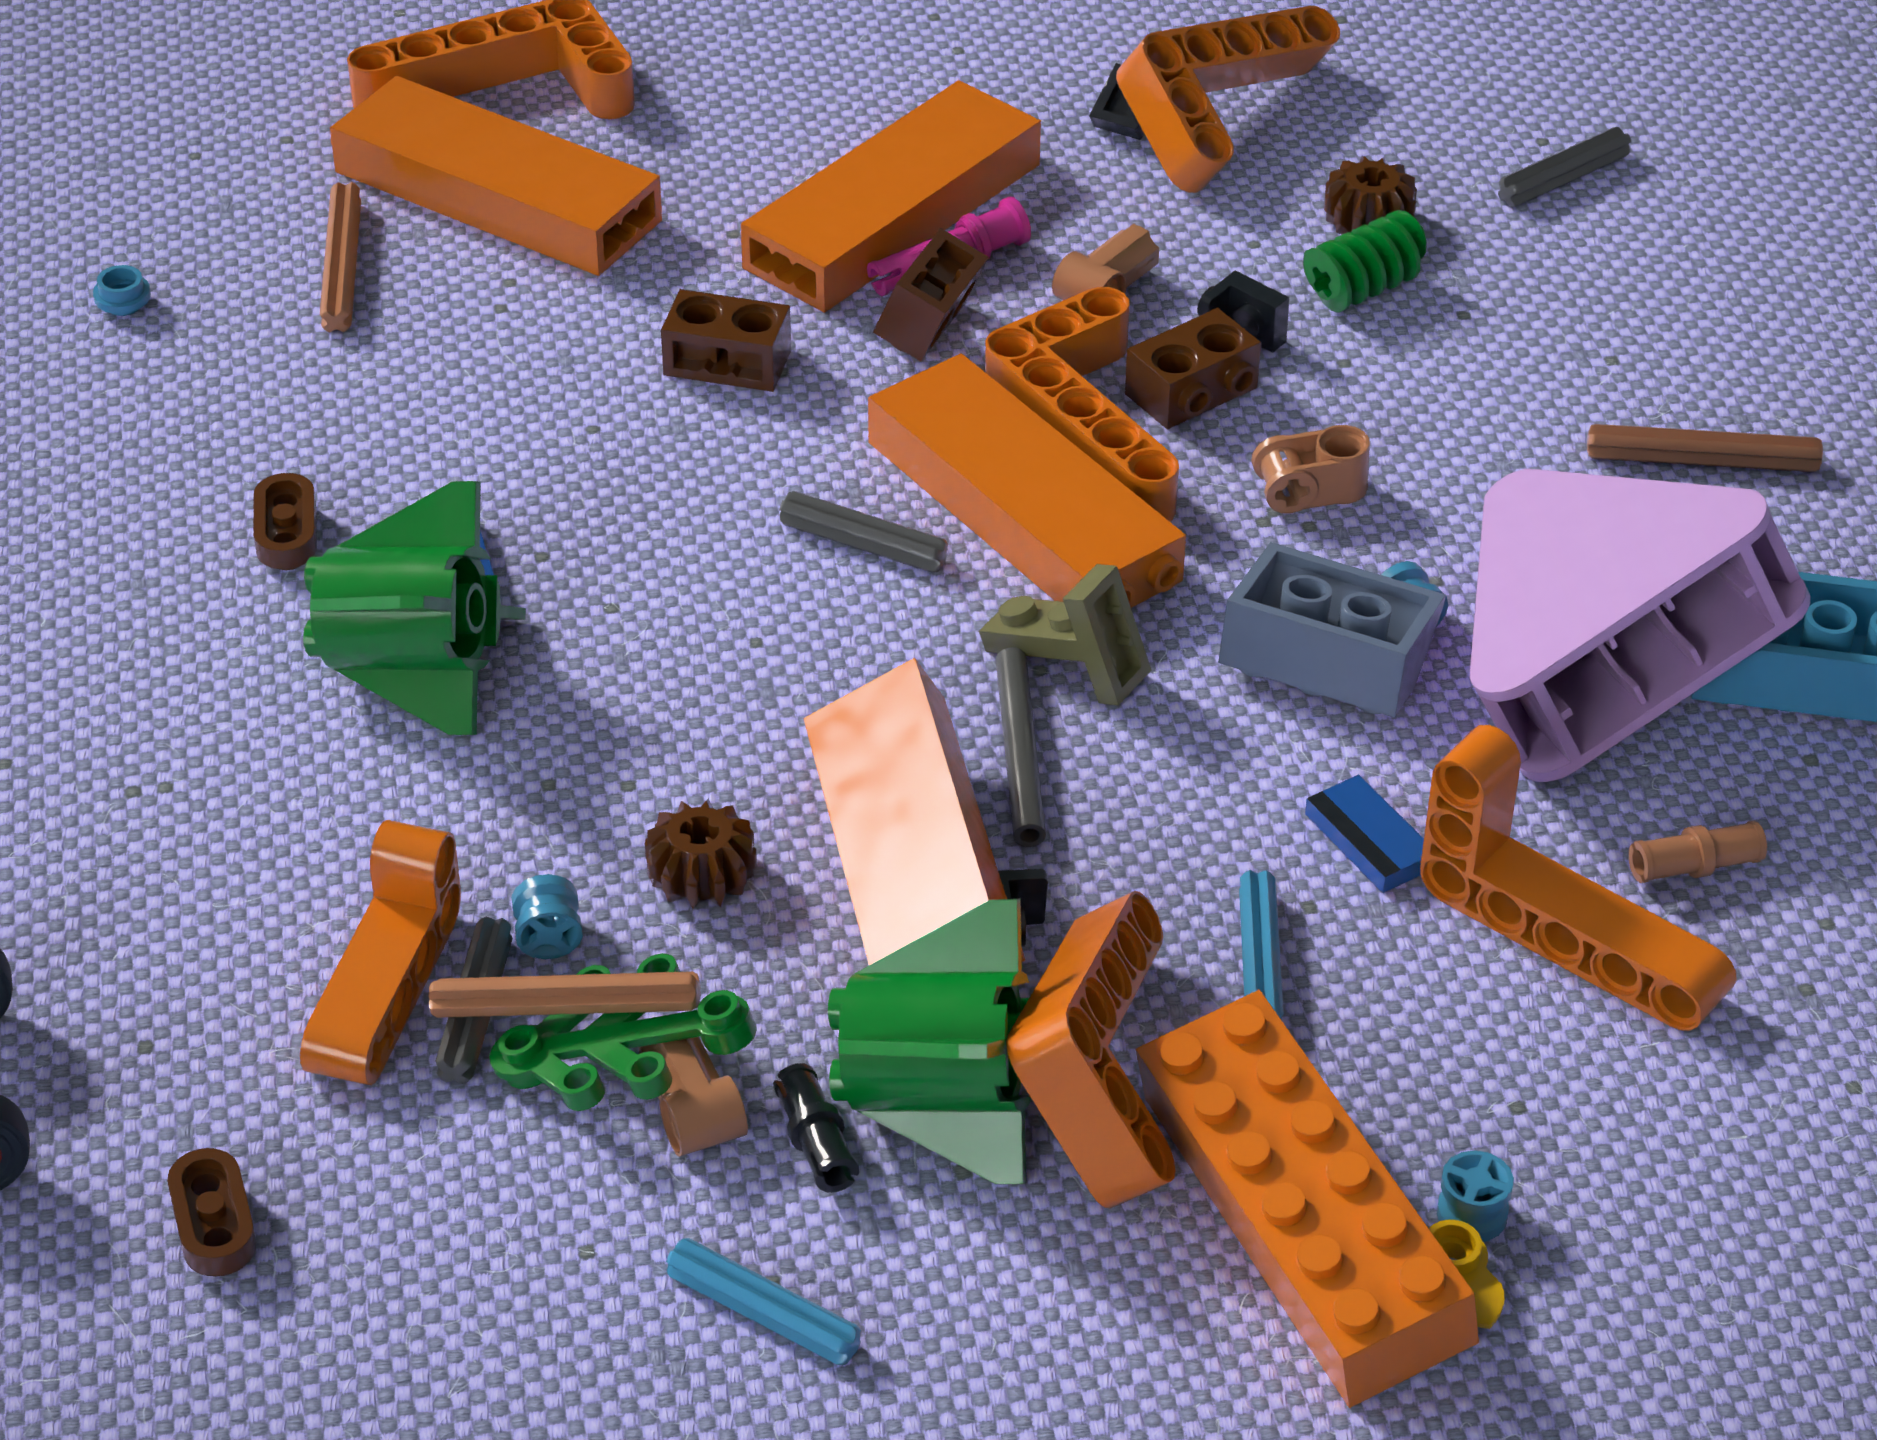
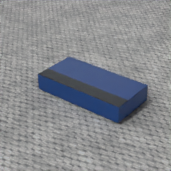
(1368, 832)

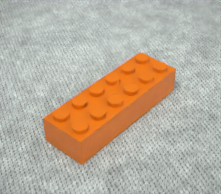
(1308, 1198)

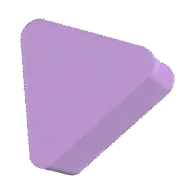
(1617, 604)

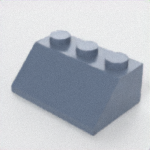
(1330, 629)

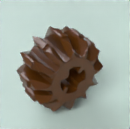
(1367, 192)
(700, 853)

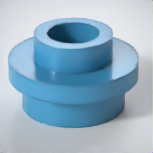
(121, 290)

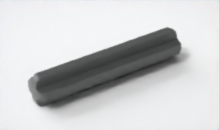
(1564, 166)
(863, 531)
(465, 1035)

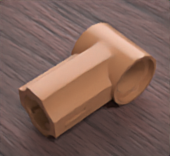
(1111, 265)
(700, 1104)

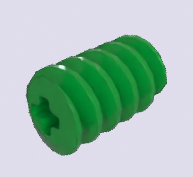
(1366, 260)

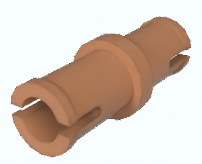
(1697, 851)

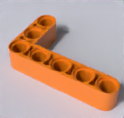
(504, 50)
(1176, 68)
(1043, 367)
(1549, 907)
(1066, 1059)

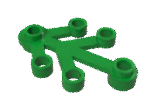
(535, 1053)

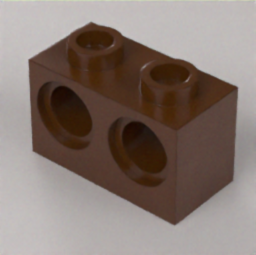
(930, 294)
(726, 340)
(1192, 368)

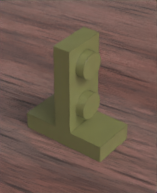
(1087, 627)

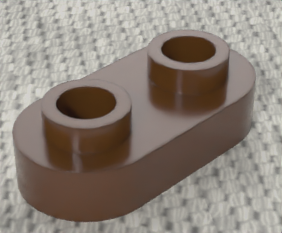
(284, 521)
(211, 1212)

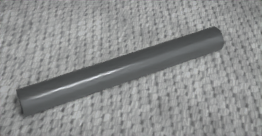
(1020, 748)

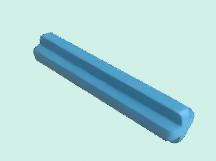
(1261, 937)
(764, 1301)

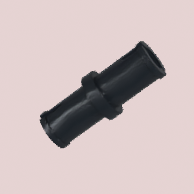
(816, 1128)

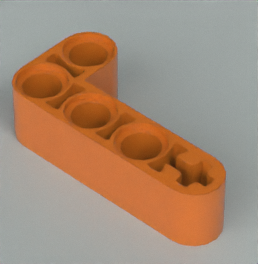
(388, 955)

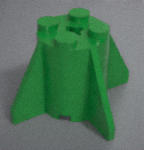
(411, 608)
(930, 1040)

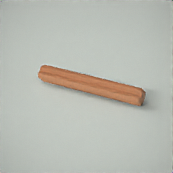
(340, 257)
(1704, 447)
(564, 994)

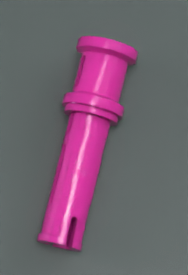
(983, 232)

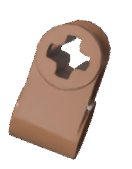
(1319, 468)

